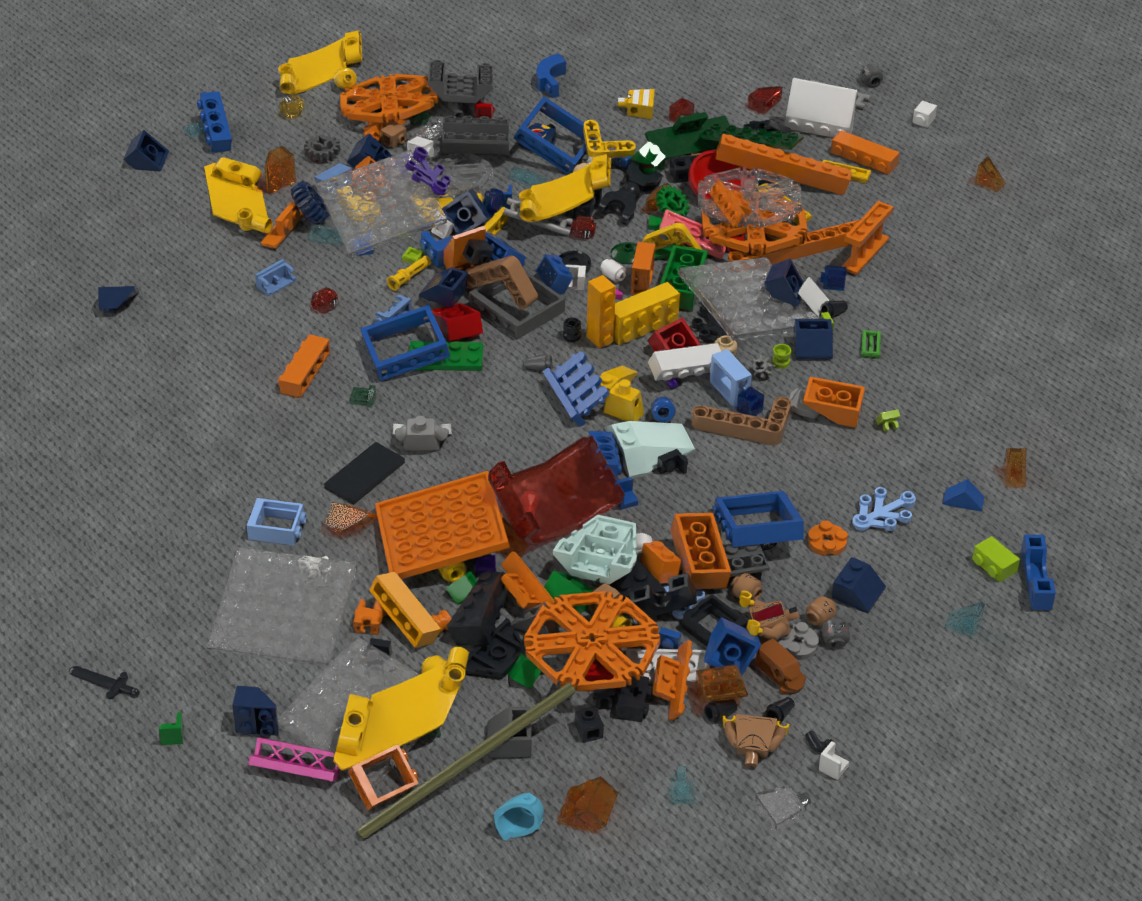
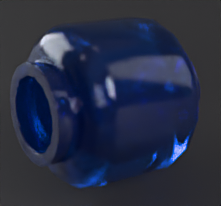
(493, 200)

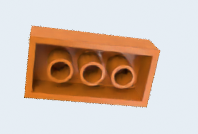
(700, 550)

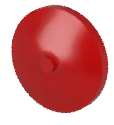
(705, 165)

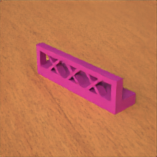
(291, 766)

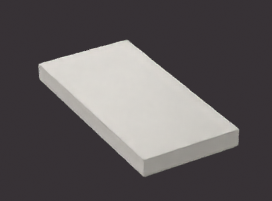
(695, 663)

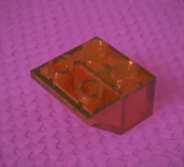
(279, 169)
(719, 684)
(588, 805)

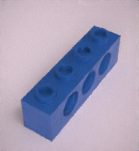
(214, 121)
(609, 450)

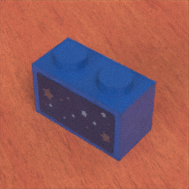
(554, 273)

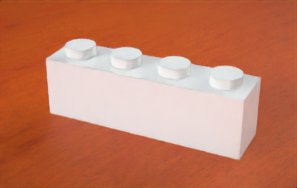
(682, 361)

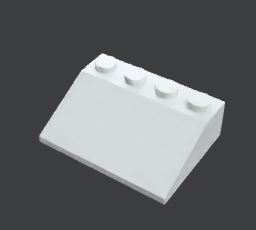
(820, 108)

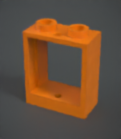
(642, 267)
(364, 787)

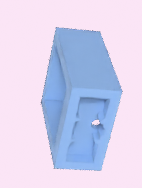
(724, 365)
(276, 509)

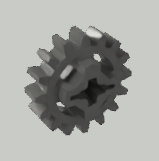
(322, 147)

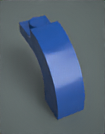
(546, 72)

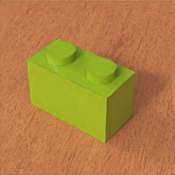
(995, 559)

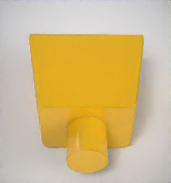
(624, 402)

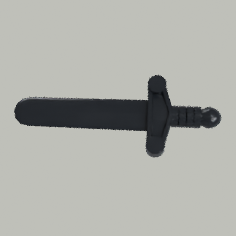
(115, 685)

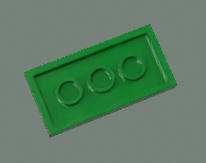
(463, 356)

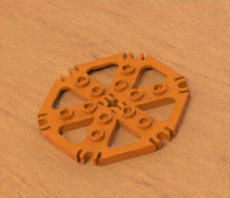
(388, 98)
(756, 239)
(578, 642)

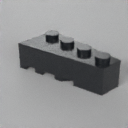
(479, 611)

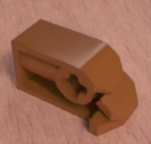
(780, 667)

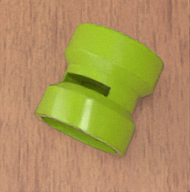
(781, 356)

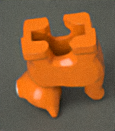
(368, 617)

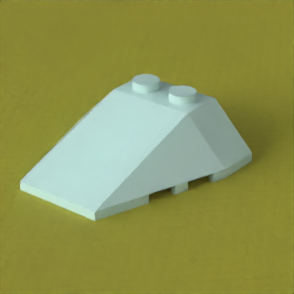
(646, 441)
(599, 550)

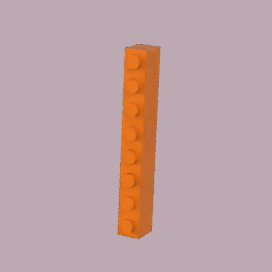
(799, 168)

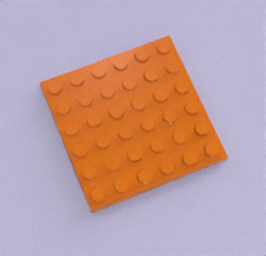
(441, 526)

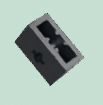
(633, 699)

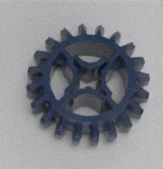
(309, 202)

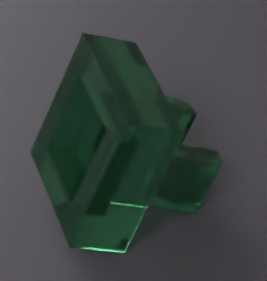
(420, 117)

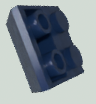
(366, 147)
(446, 287)
(813, 338)
(254, 712)

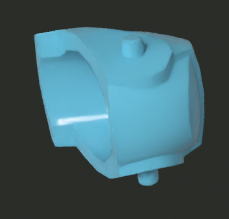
(519, 816)

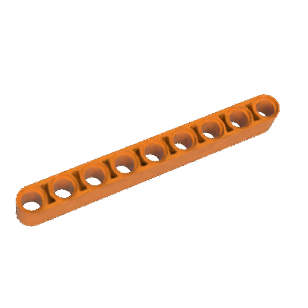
(814, 243)

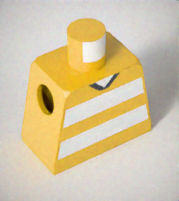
(638, 103)

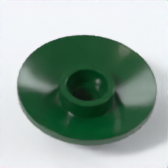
(624, 252)

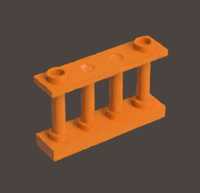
(867, 237)

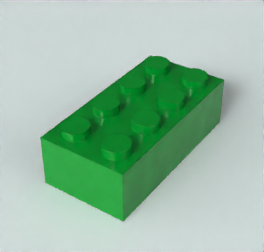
(680, 258)

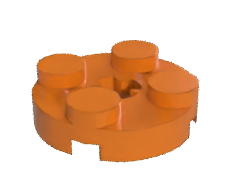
(827, 530)

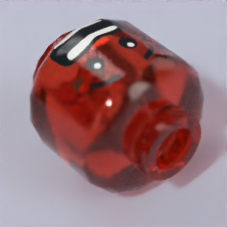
(583, 227)
(324, 300)

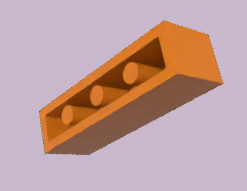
(865, 152)
(304, 366)

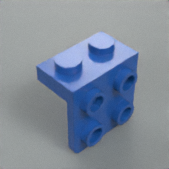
(433, 248)

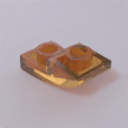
(650, 201)

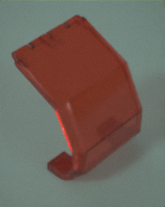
(557, 493)

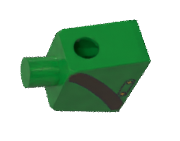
(650, 158)

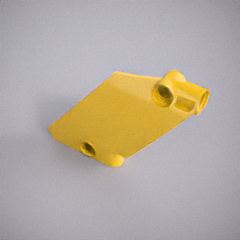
(321, 65)
(565, 192)
(236, 195)
(399, 712)

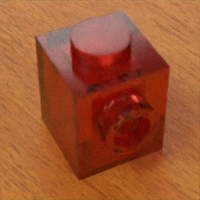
(679, 108)

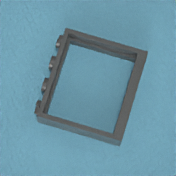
(480, 301)

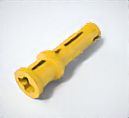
(404, 275)

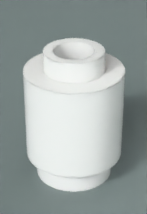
(613, 270)

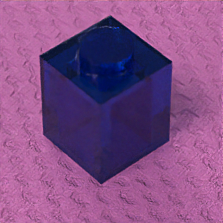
(833, 277)
(750, 402)

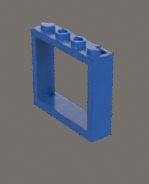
(543, 147)
(409, 360)
(761, 533)

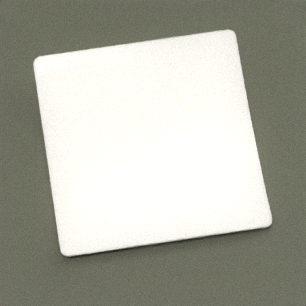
(812, 295)

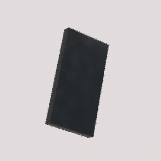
(364, 473)

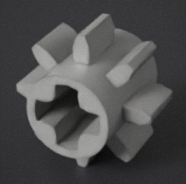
(766, 364)

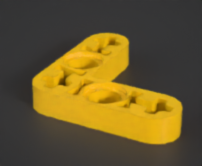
(602, 147)
(674, 237)

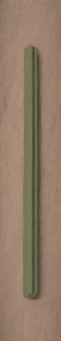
(465, 761)

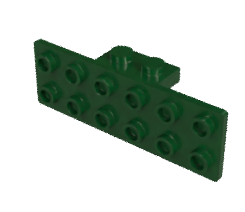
(683, 136)
(761, 136)

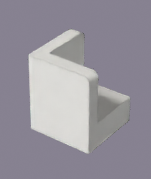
(579, 275)
(831, 763)

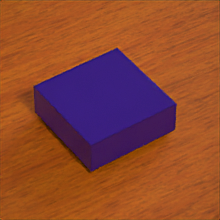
(485, 563)

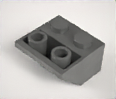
(745, 559)
(517, 745)

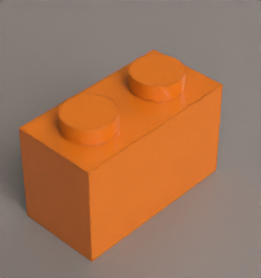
(659, 561)

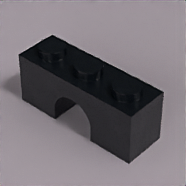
(680, 595)

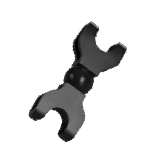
(625, 198)

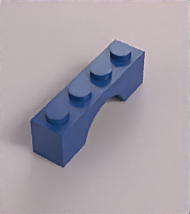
(1039, 586)

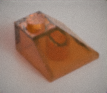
(348, 517)

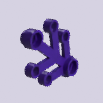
(438, 187)

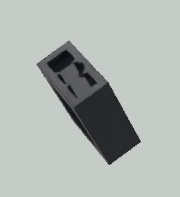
(703, 609)

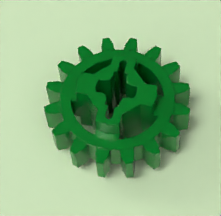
(672, 200)

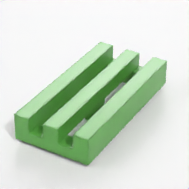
(871, 353)

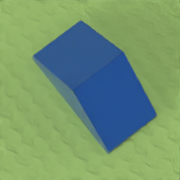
(964, 496)

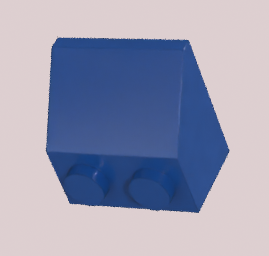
(731, 645)

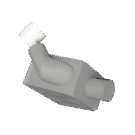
(421, 433)

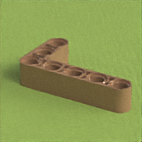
(511, 273)
(743, 426)

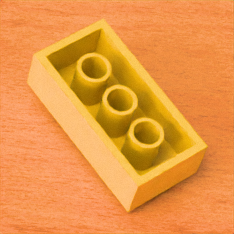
(645, 312)

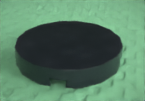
(575, 258)

